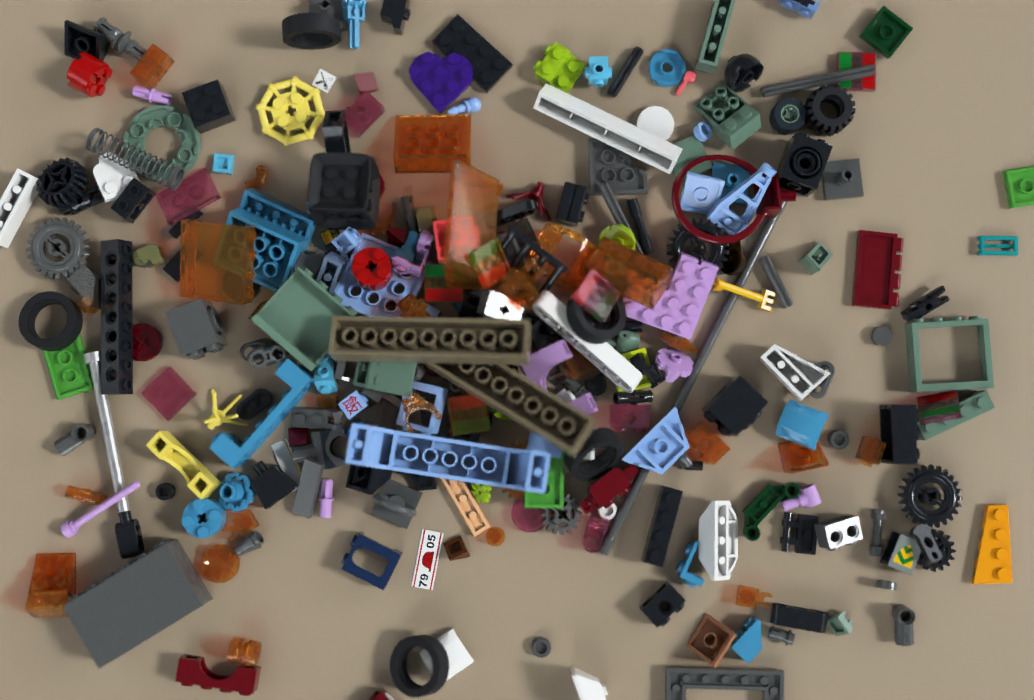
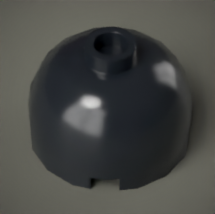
(741, 71)

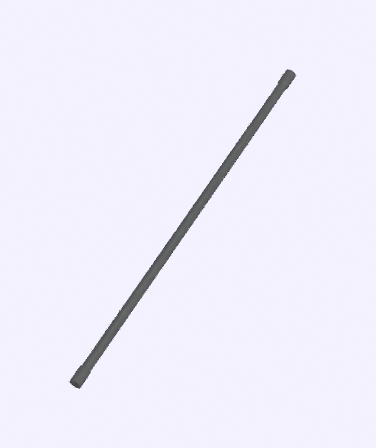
(609, 538)

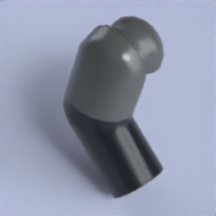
(687, 464)

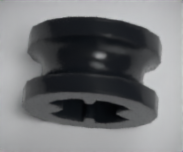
(165, 485)

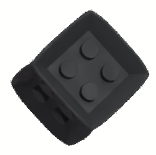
(344, 190)

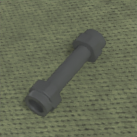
(875, 550)

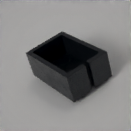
(900, 434)

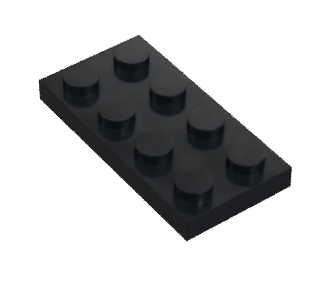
(486, 60)

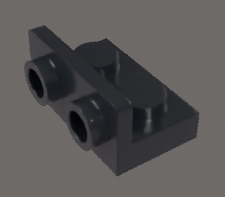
(133, 200)

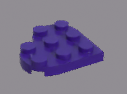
(441, 78)

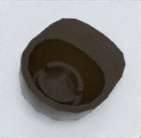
(736, 259)

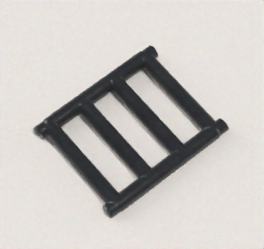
(544, 256)

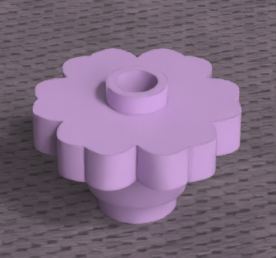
(673, 364)

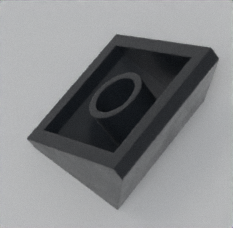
(81, 39)

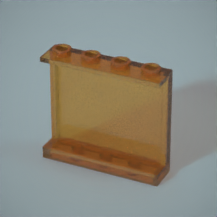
(217, 261)

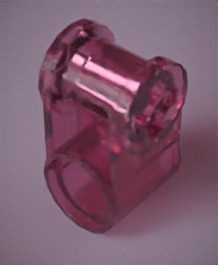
(595, 531)

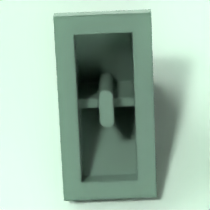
(815, 258)

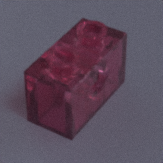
(361, 123)
(640, 413)

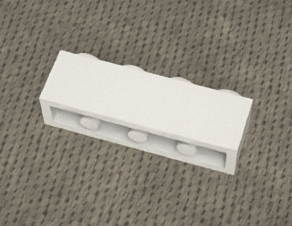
(15, 204)

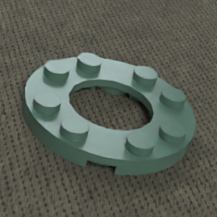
(161, 116)

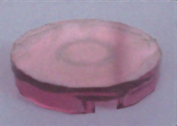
(526, 518)

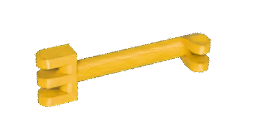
(761, 298)

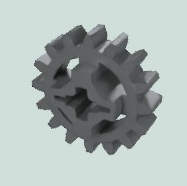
(555, 520)

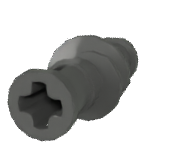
(119, 40)

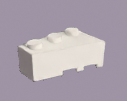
(793, 372)

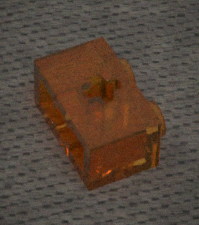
(152, 67)
(717, 446)

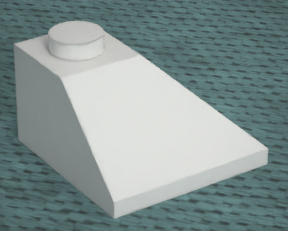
(588, 685)

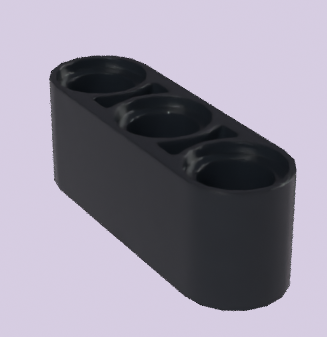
(799, 618)

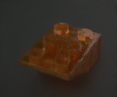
(51, 584)

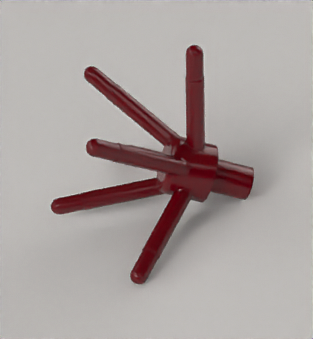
(534, 194)

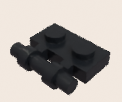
(805, 533)

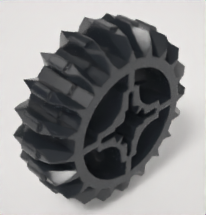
(62, 182)

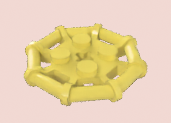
(281, 106)

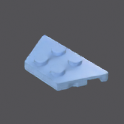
(660, 445)

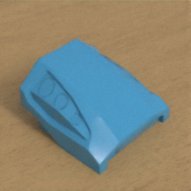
(801, 424)

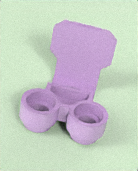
(423, 251)

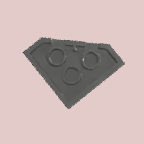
(616, 169)

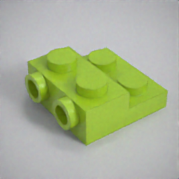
(559, 68)

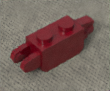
(608, 487)

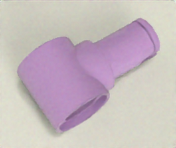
(808, 497)

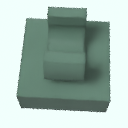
(839, 624)

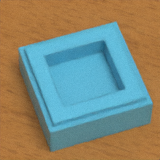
(223, 163)

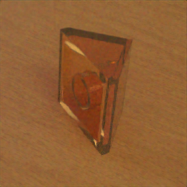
(799, 458)

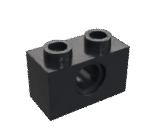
(651, 605)

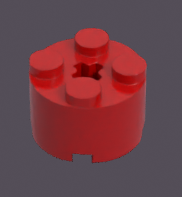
(89, 75)
(362, 265)

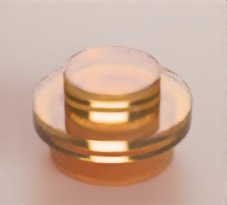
(495, 536)

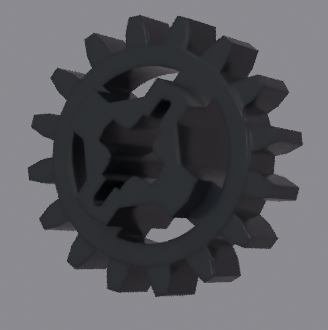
(945, 549)

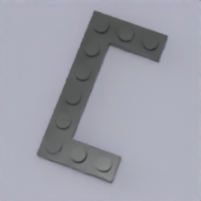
(683, 678)

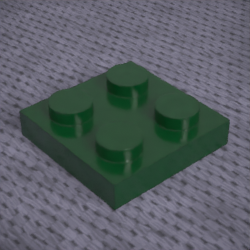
(885, 32)

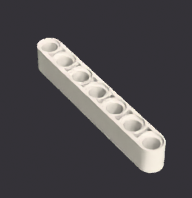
(600, 355)

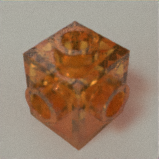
(413, 307)

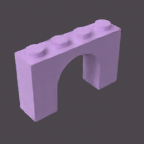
(544, 360)

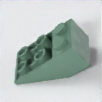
(728, 115)
(386, 376)

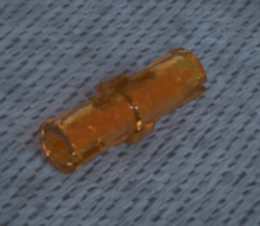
(85, 495)

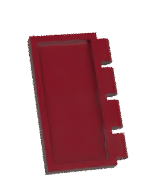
(876, 270)

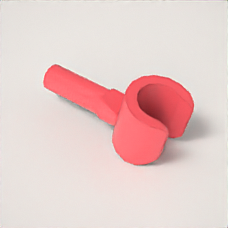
(689, 77)

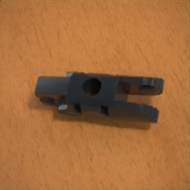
(84, 202)
(925, 304)

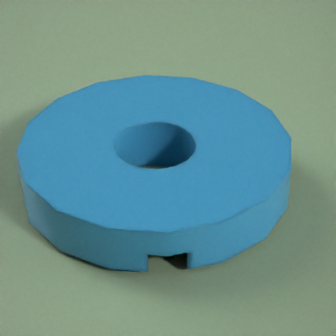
(663, 78)

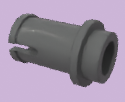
(781, 635)

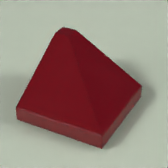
(298, 436)

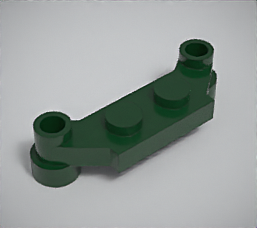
(763, 504)

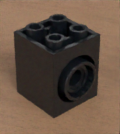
(803, 164)
(734, 407)

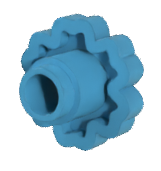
(236, 492)

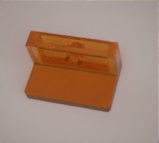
(578, 364)

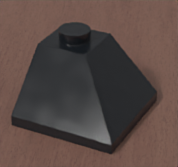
(366, 478)

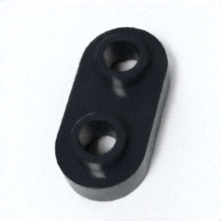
(255, 404)

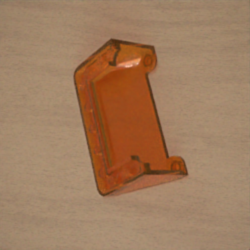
(469, 221)

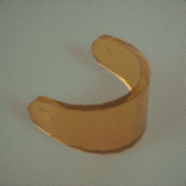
(85, 303)

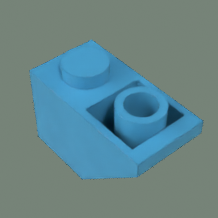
(748, 640)

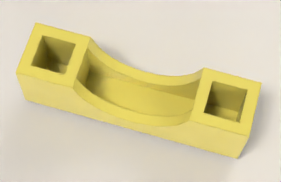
(198, 477)

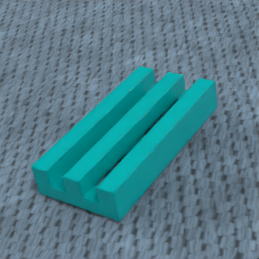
(981, 246)

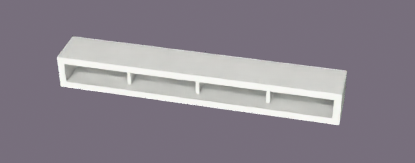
(607, 128)

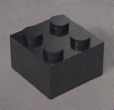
(208, 106)

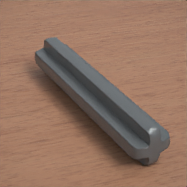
(775, 281)

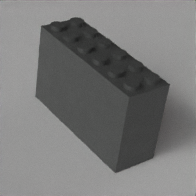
(137, 601)

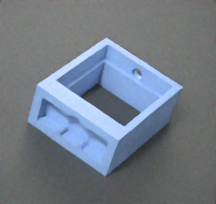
(441, 395)

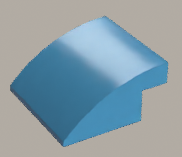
(280, 235)

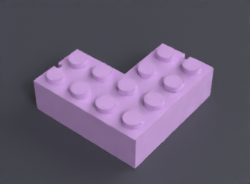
(682, 300)

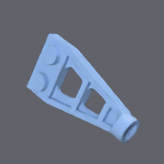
(730, 221)

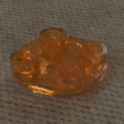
(220, 563)

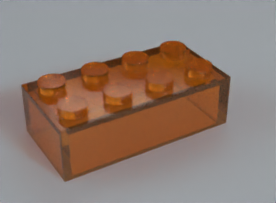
(630, 272)

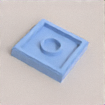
(700, 193)

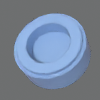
(702, 131)

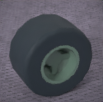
(790, 109)

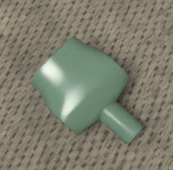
(625, 341)

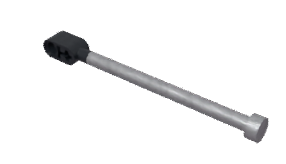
(127, 530)

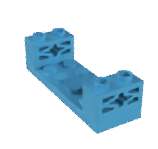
(238, 452)

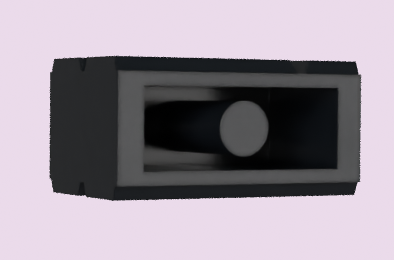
(571, 204)

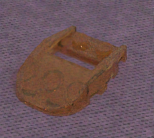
(549, 241)

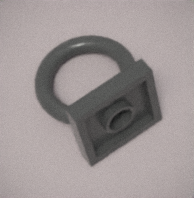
(396, 503)

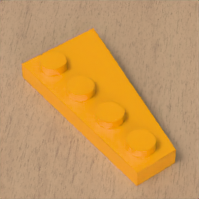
(994, 552)

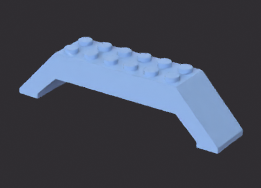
(448, 458)

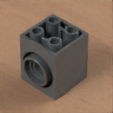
(196, 329)

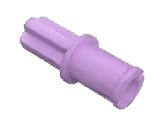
(152, 95)
(326, 498)

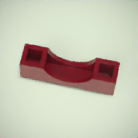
(194, 671)

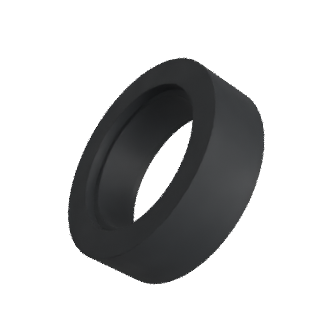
(311, 31)
(35, 305)
(589, 333)
(603, 463)
(399, 670)

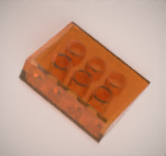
(431, 142)

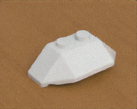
(718, 540)

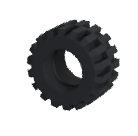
(839, 100)

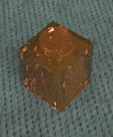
(870, 451)

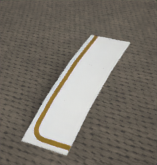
(284, 457)

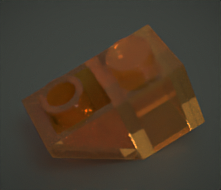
(519, 289)

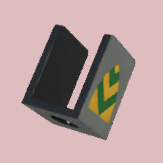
(901, 553)

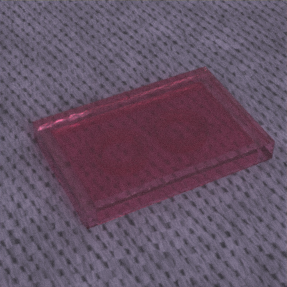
(191, 195)

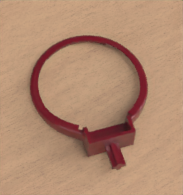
(768, 207)

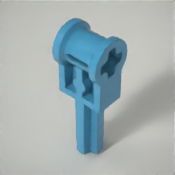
(355, 14)

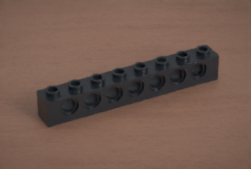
(116, 318)

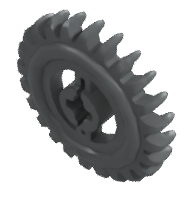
(72, 255)

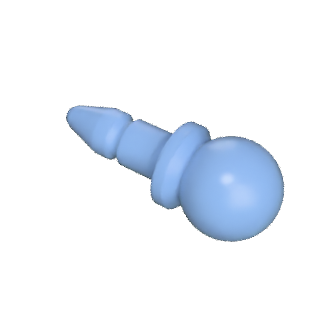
(471, 105)

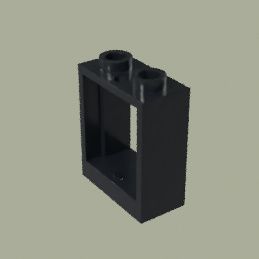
(336, 132)

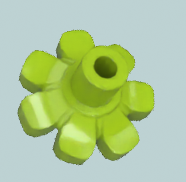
(481, 492)

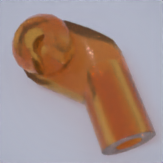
(260, 177)

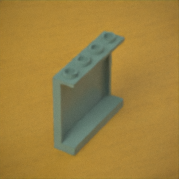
(302, 317)

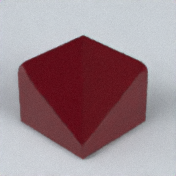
(397, 236)

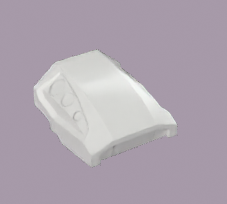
(456, 652)

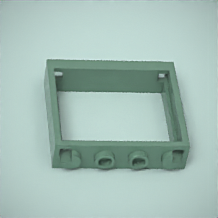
(913, 354)

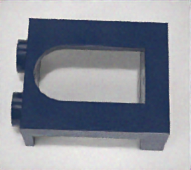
(378, 548)

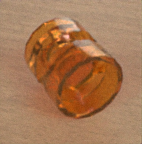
(244, 652)

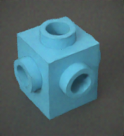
(598, 71)

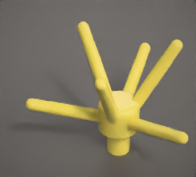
(219, 416)

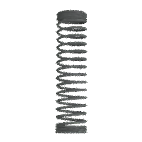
(170, 179)

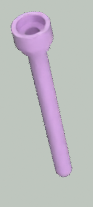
(71, 528)

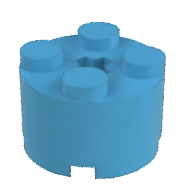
(193, 519)

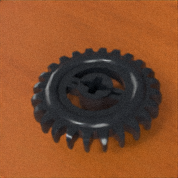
(682, 236)
(914, 486)

